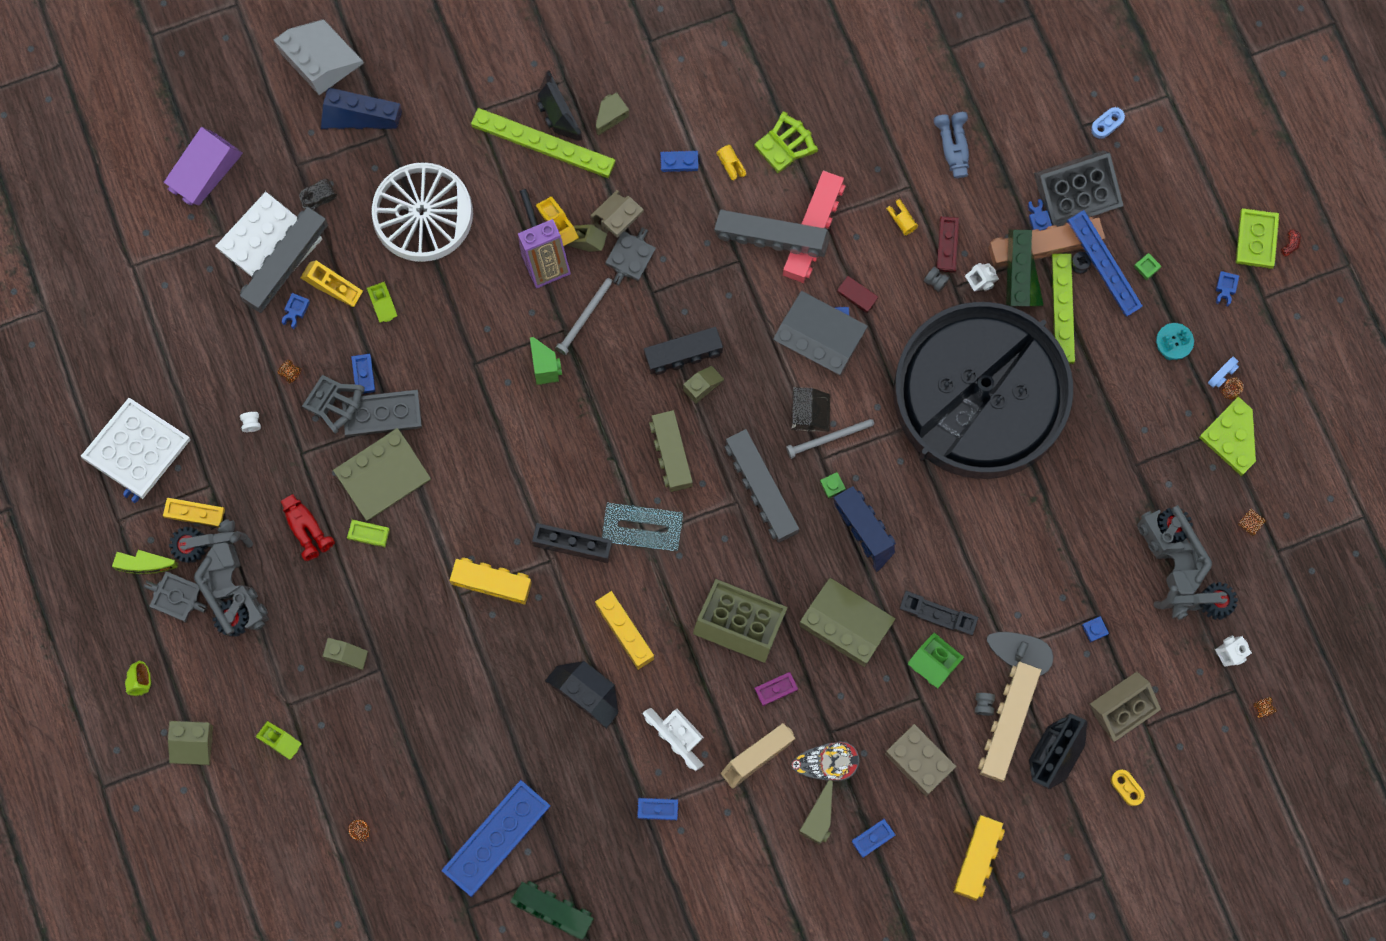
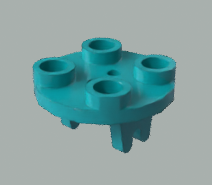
(1166, 344)

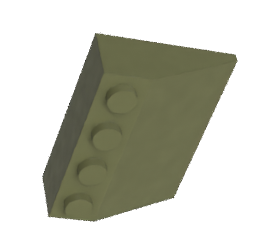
(382, 474)
(739, 620)
(846, 622)

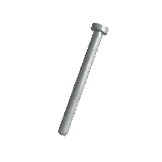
(562, 348)
(827, 438)

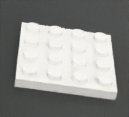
(258, 233)
(135, 448)

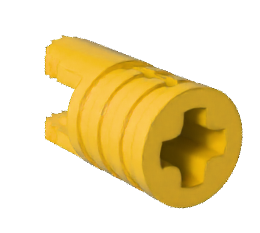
(731, 162)
(904, 219)

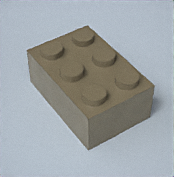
(920, 760)

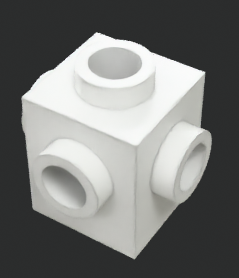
(982, 277)
(1233, 651)

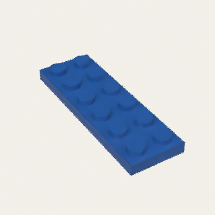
(496, 838)

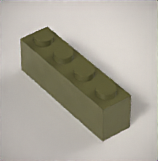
(671, 450)

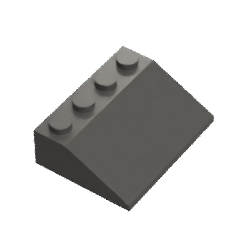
(1079, 186)
(820, 333)

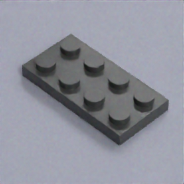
(385, 413)

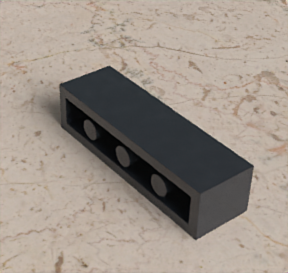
(683, 350)
(572, 543)

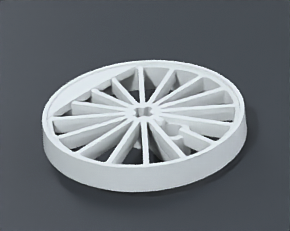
(464, 211)

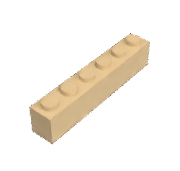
(1010, 721)

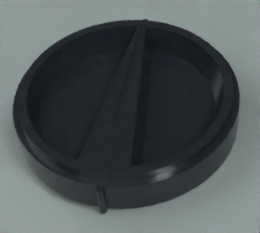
(1001, 364)

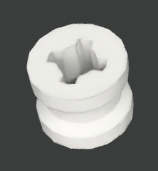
(250, 422)

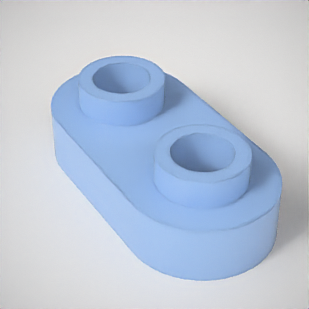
(1106, 123)
(1230, 367)

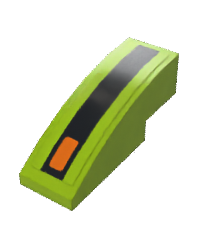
(143, 563)

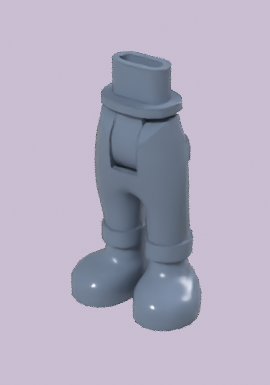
(956, 154)

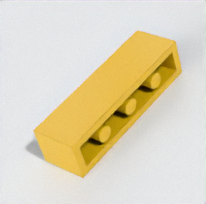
(490, 581)
(624, 630)
(978, 858)

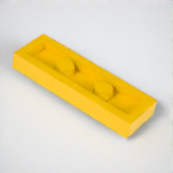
(193, 512)

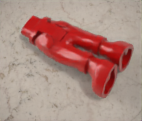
(298, 519)

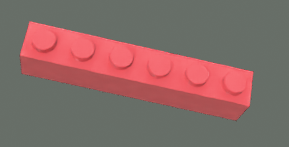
(817, 215)

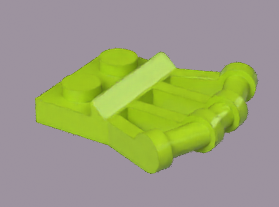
(777, 152)

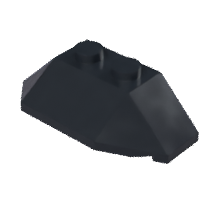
(556, 109)
(586, 690)
(1058, 751)

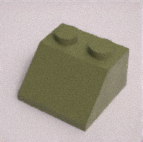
(190, 742)

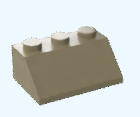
(1125, 706)

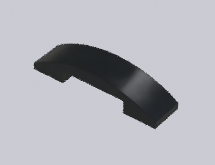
(938, 614)

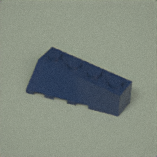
(358, 111)
(865, 526)

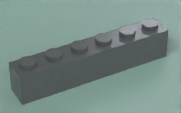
(772, 233)
(283, 260)
(762, 486)

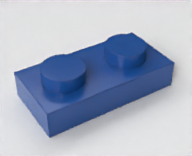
(679, 161)
(363, 372)
(657, 809)
(873, 838)

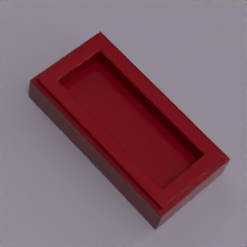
(857, 294)

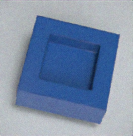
(1095, 629)

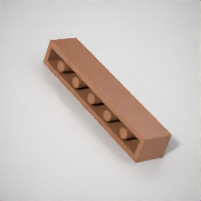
(1044, 243)

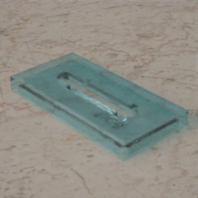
(643, 538)

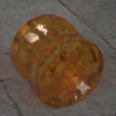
(289, 371)
(1228, 388)
(1265, 707)
(355, 830)

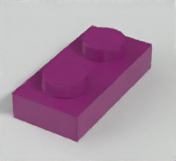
(776, 689)

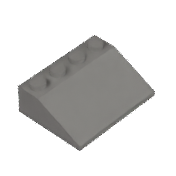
(318, 54)

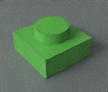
(1147, 266)
(832, 485)

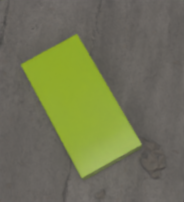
(368, 533)

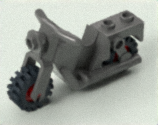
(1167, 539)
(215, 576)

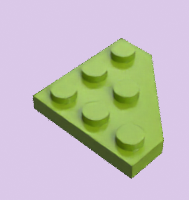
(1233, 436)

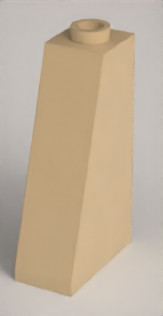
(757, 755)

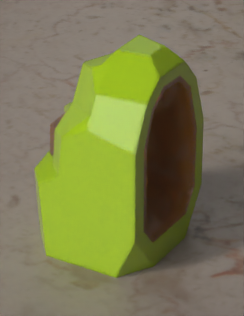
(138, 679)

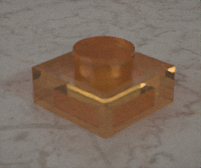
(1252, 522)

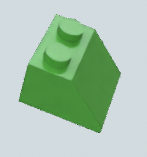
(545, 363)
(935, 660)

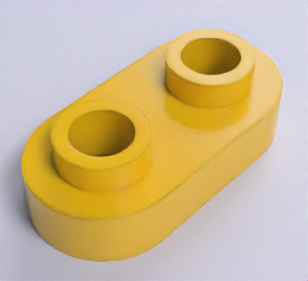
(1128, 787)

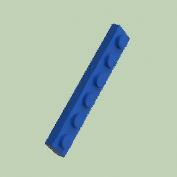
(1104, 263)

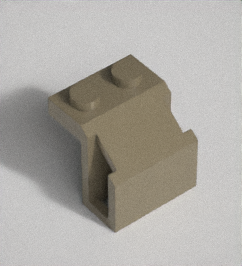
(616, 213)

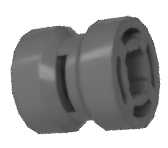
(936, 279)
(984, 704)

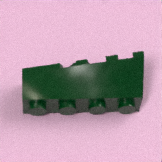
(1022, 276)
(552, 911)

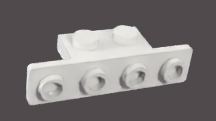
(678, 733)

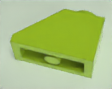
(382, 302)
(278, 740)

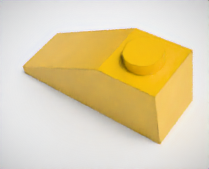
(331, 283)

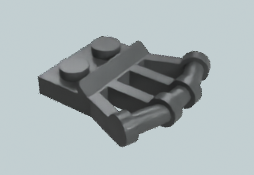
(325, 394)

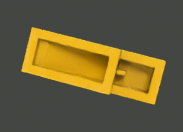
(551, 210)

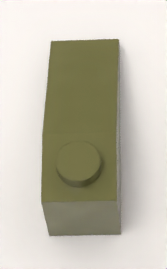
(819, 819)

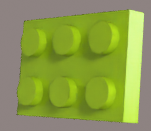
(1257, 238)

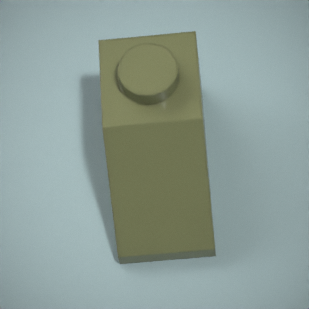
(611, 113)
(590, 238)
(702, 384)
(345, 654)

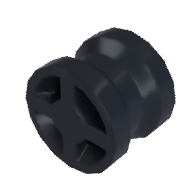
(1078, 266)

